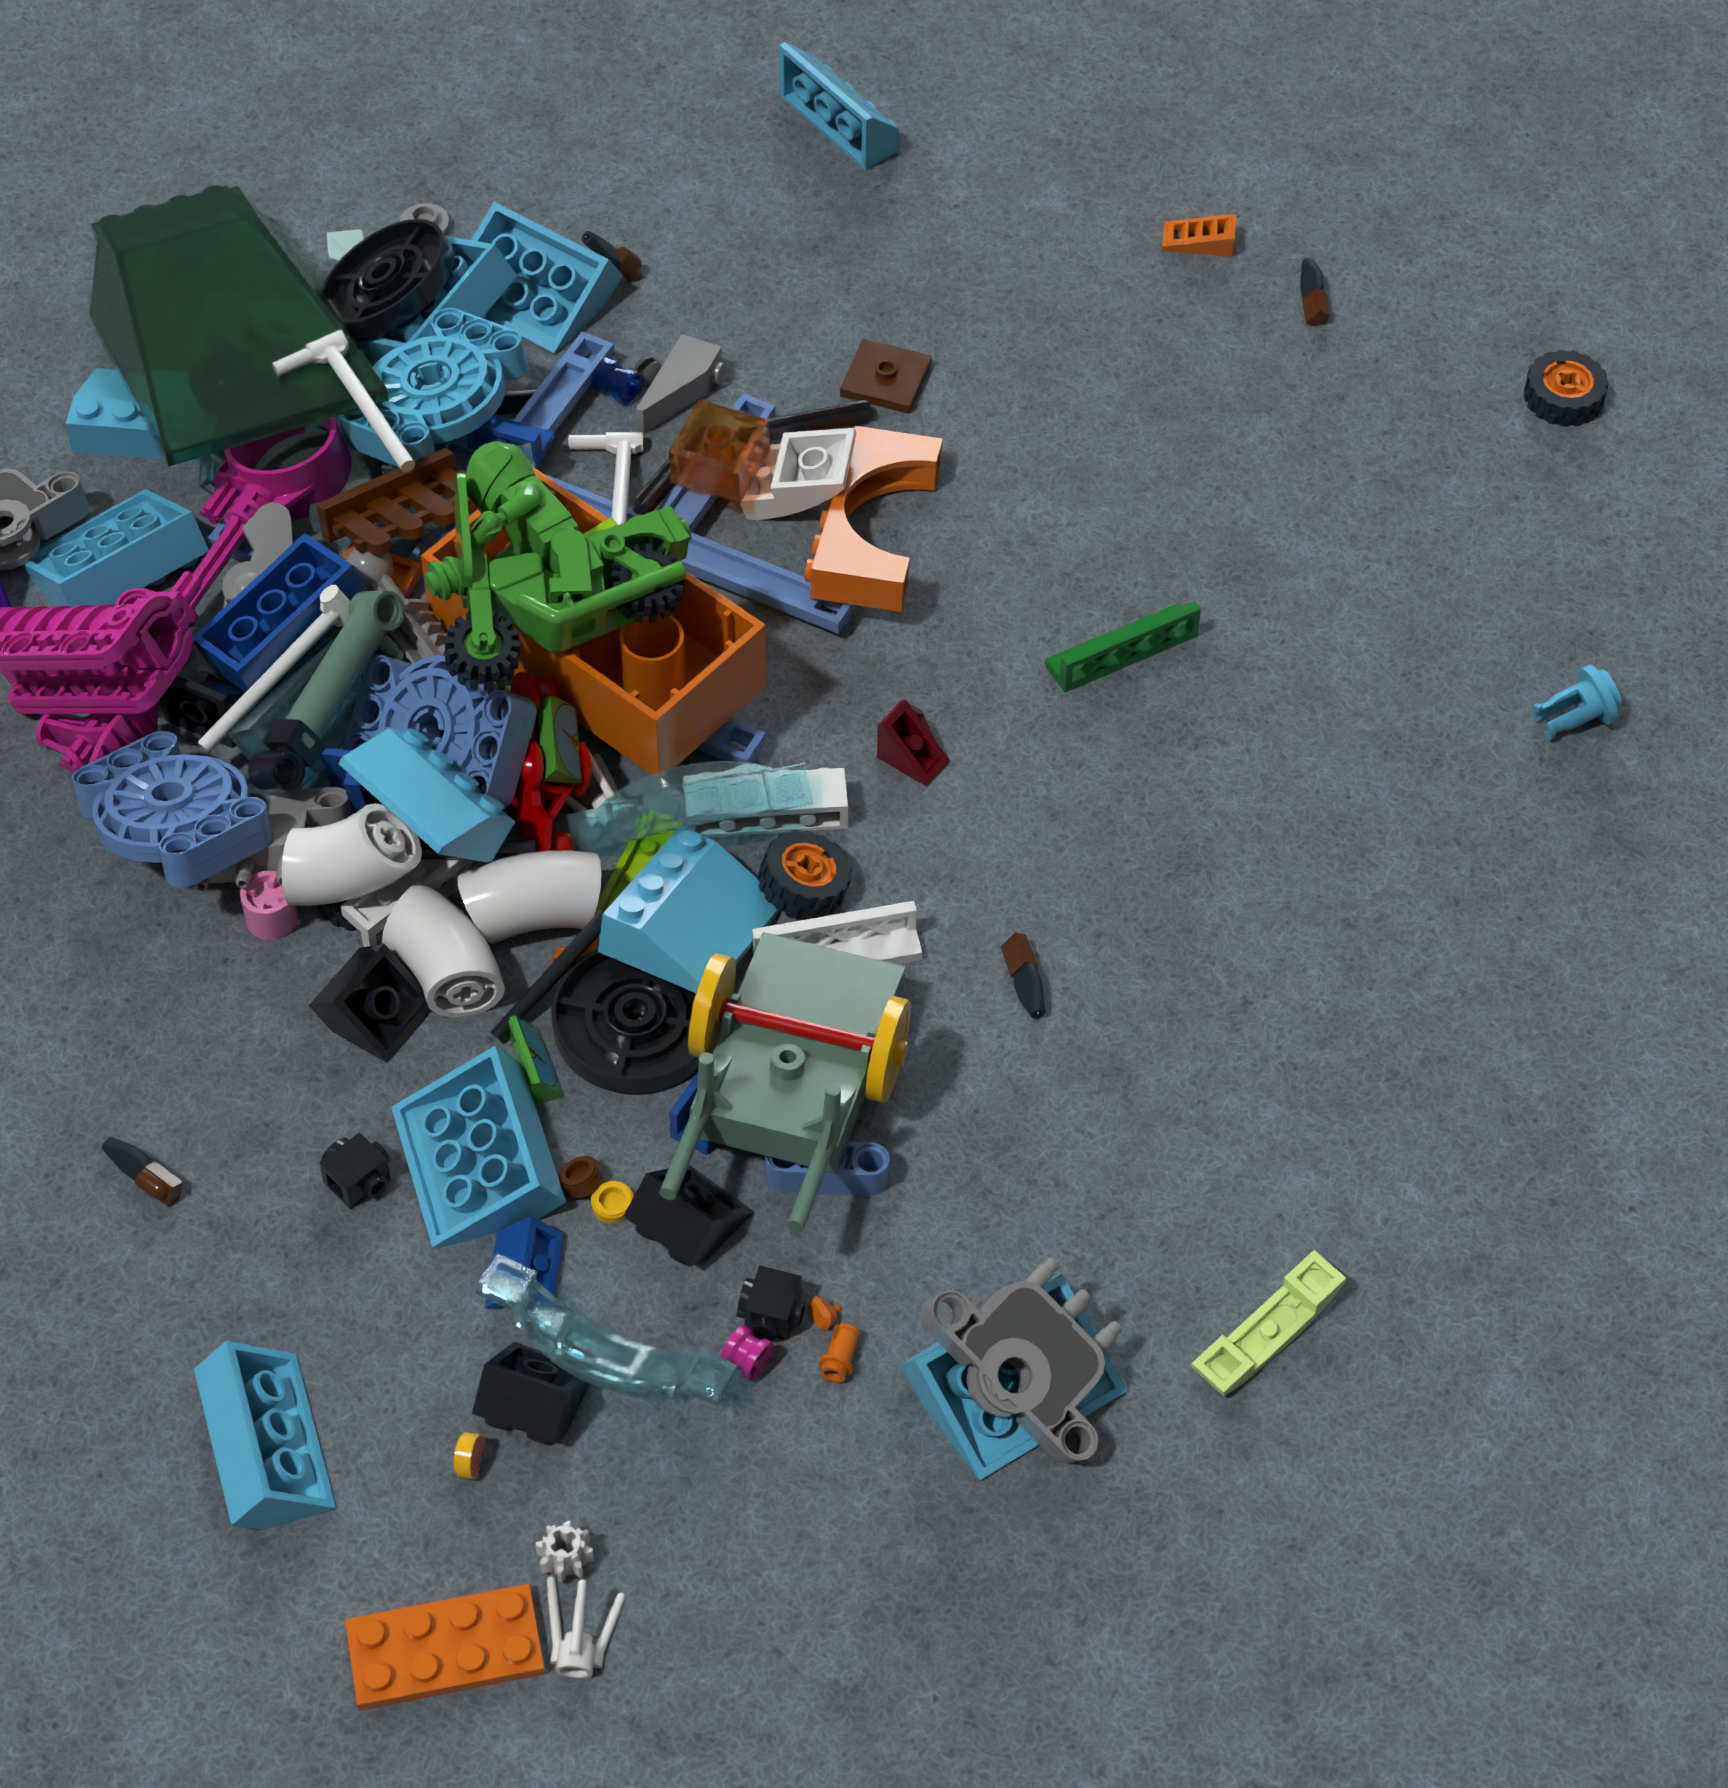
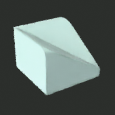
(341, 242)

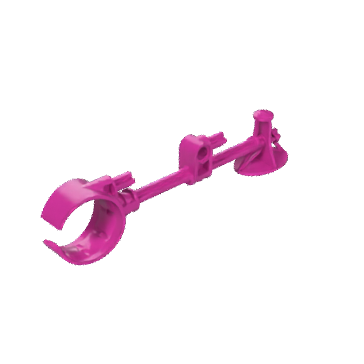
(246, 491)

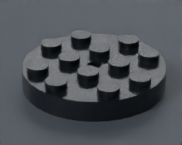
(390, 277)
(601, 1040)

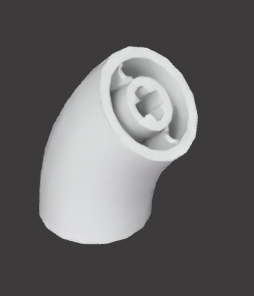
(347, 857)
(532, 892)
(443, 953)

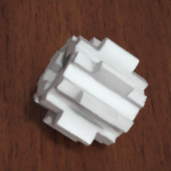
(559, 1561)

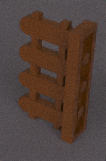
(387, 502)

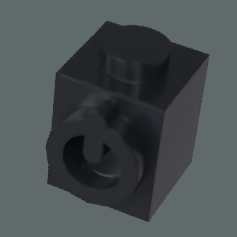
(355, 1169)
(771, 1303)

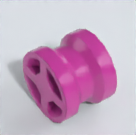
(748, 1352)

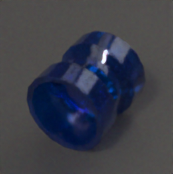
(616, 380)

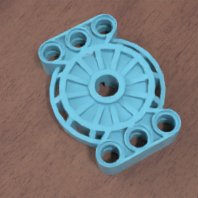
(440, 384)

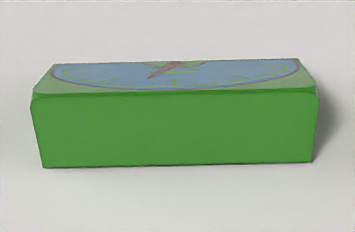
(559, 741)
(536, 1061)

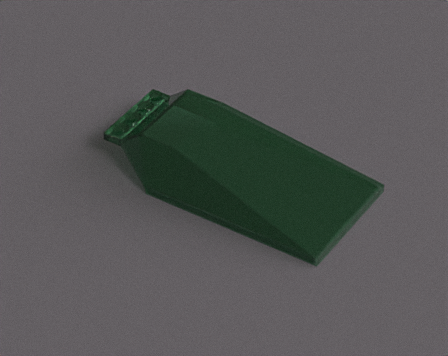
(198, 310)

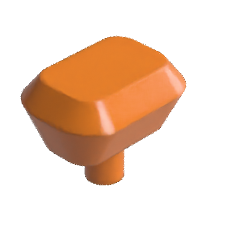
(823, 1313)

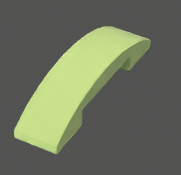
(1272, 1326)

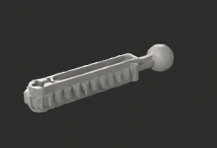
(419, 632)

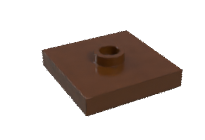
(886, 375)

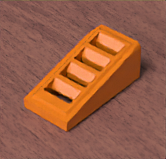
(1219, 238)

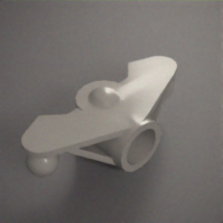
(269, 536)

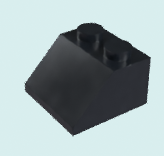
(198, 701)
(372, 1002)
(693, 1222)
(528, 1394)

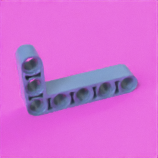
(848, 1180)

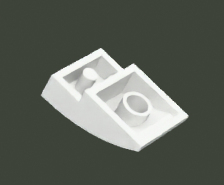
(800, 473)

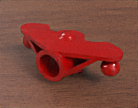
(537, 800)

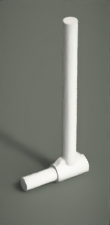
(332, 349)
(623, 445)
(335, 612)

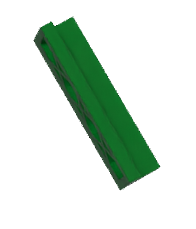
(1124, 646)

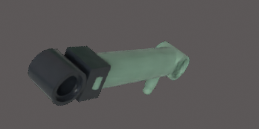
(297, 738)

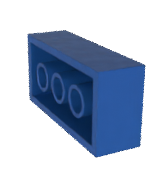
(274, 611)

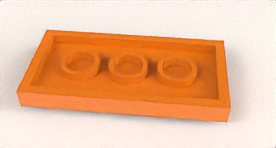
(444, 1647)

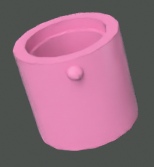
(266, 909)

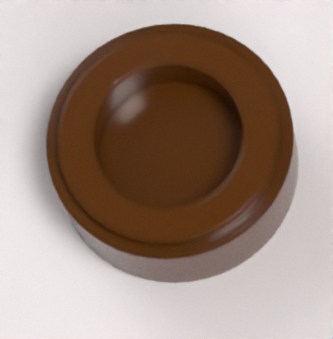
(581, 1176)

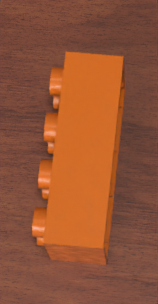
(647, 684)

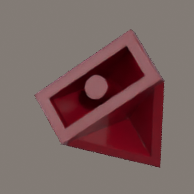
(908, 743)

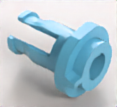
(1594, 697)

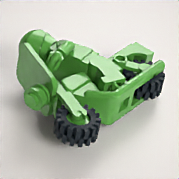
(549, 573)

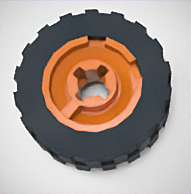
(1566, 388)
(804, 874)

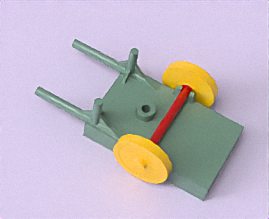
(792, 1056)

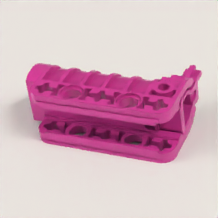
(97, 655)

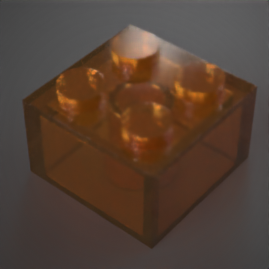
(719, 450)

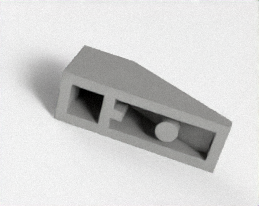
(681, 381)

